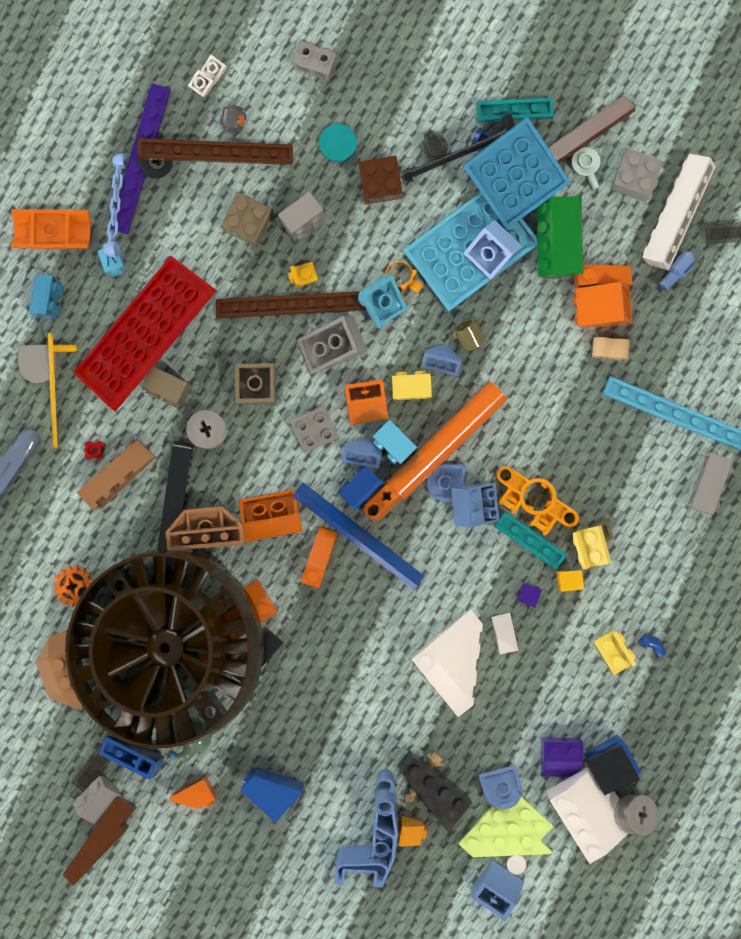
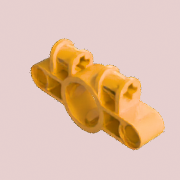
(553, 510)

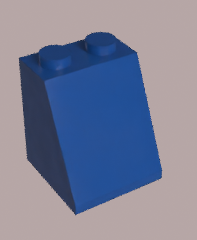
(271, 791)

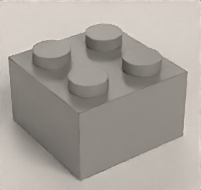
(636, 175)
(302, 217)

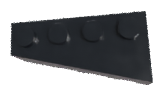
(438, 792)

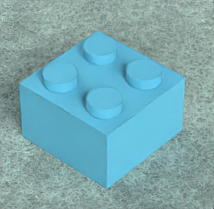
(393, 442)

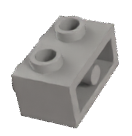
(314, 60)
(96, 799)

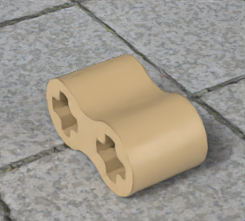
(610, 348)

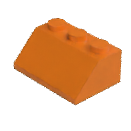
(270, 515)
(262, 602)

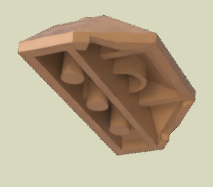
(205, 529)
(54, 671)

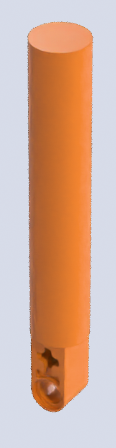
(437, 450)

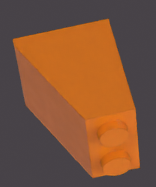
(603, 305)

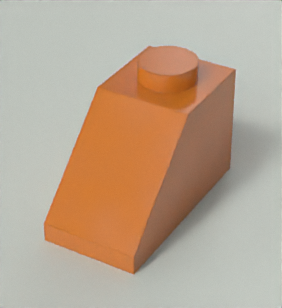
(196, 795)

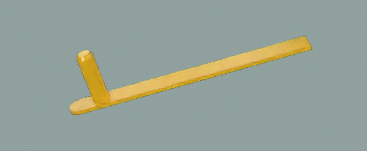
(51, 349)

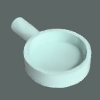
(585, 164)

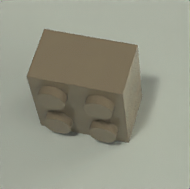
(247, 219)
(255, 383)
(163, 384)

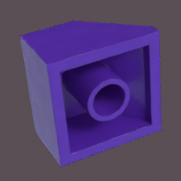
(561, 756)

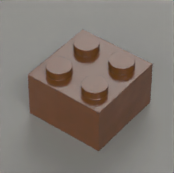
(380, 180)

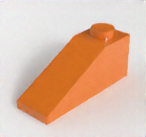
(603, 274)
(319, 557)

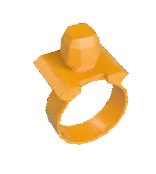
(415, 286)

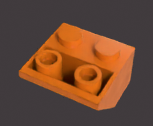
(366, 402)

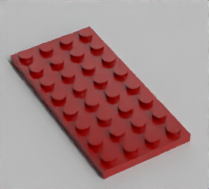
(144, 332)

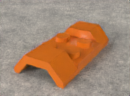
(51, 229)

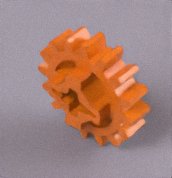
(71, 578)

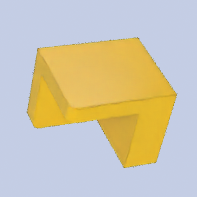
(570, 580)

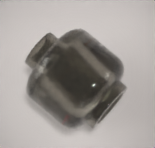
(434, 145)

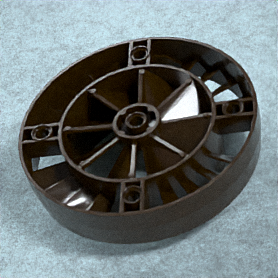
(160, 616)

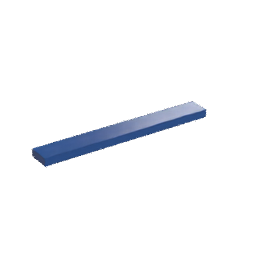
(358, 536)

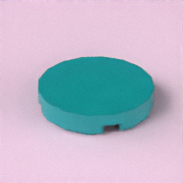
(338, 143)

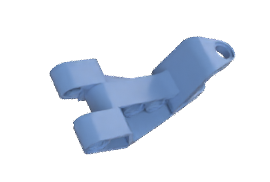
(375, 857)

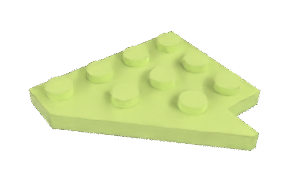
(508, 832)

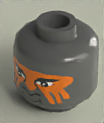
(233, 118)

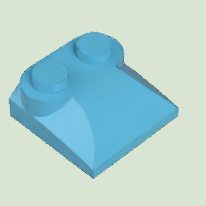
(382, 300)

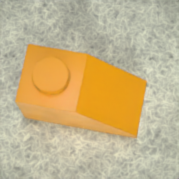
(411, 832)

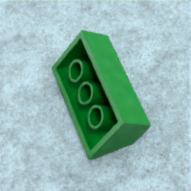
(560, 237)

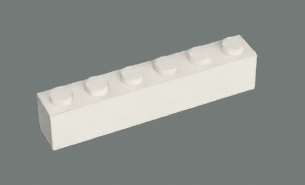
(679, 211)

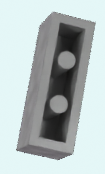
(710, 483)

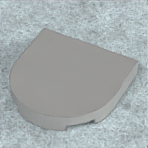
(34, 363)

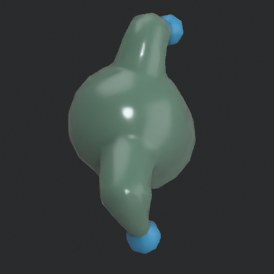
(190, 750)

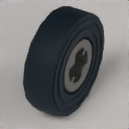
(154, 171)

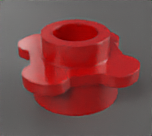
(89, 454)

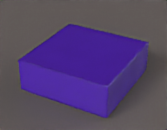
(529, 595)

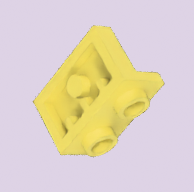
(591, 547)
(614, 651)

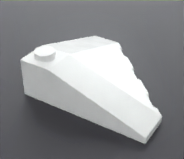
(451, 661)

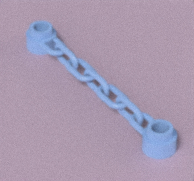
(112, 247)

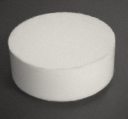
(516, 864)

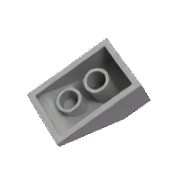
(332, 344)

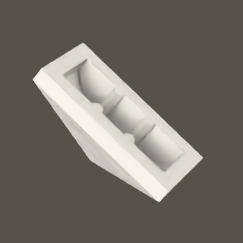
(504, 633)

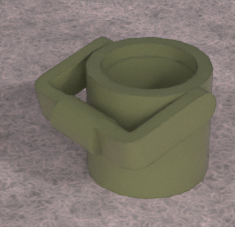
(468, 334)

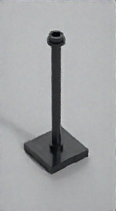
(508, 122)

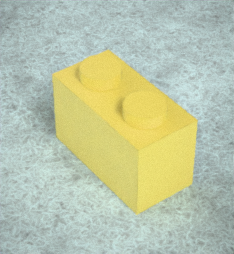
(411, 386)

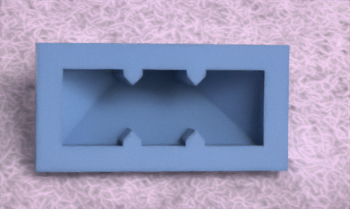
(442, 360)
(362, 453)

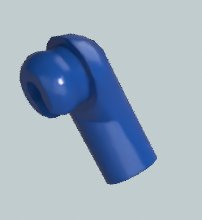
(653, 642)

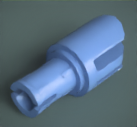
(678, 270)

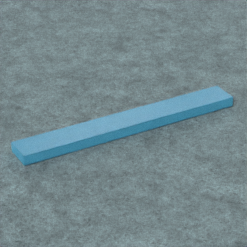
(673, 413)

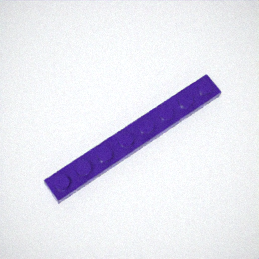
(134, 177)

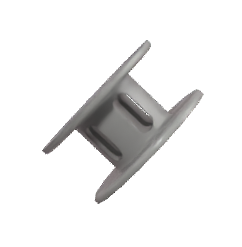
(200, 438)
(636, 814)

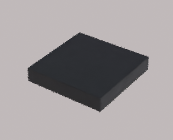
(612, 769)

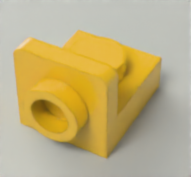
(303, 274)

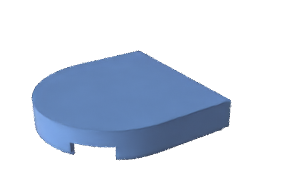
(445, 478)
(502, 787)

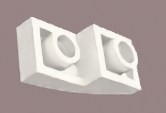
(207, 76)

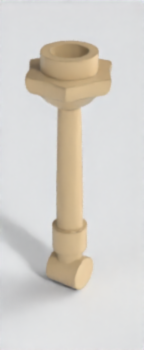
(435, 760)

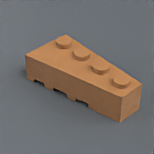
(116, 475)

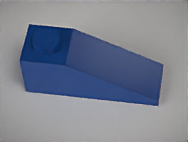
(133, 757)

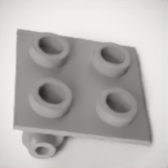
(314, 429)

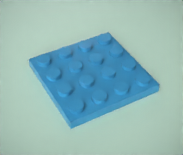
(516, 173)

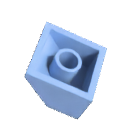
(492, 249)

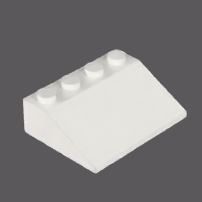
(587, 814)

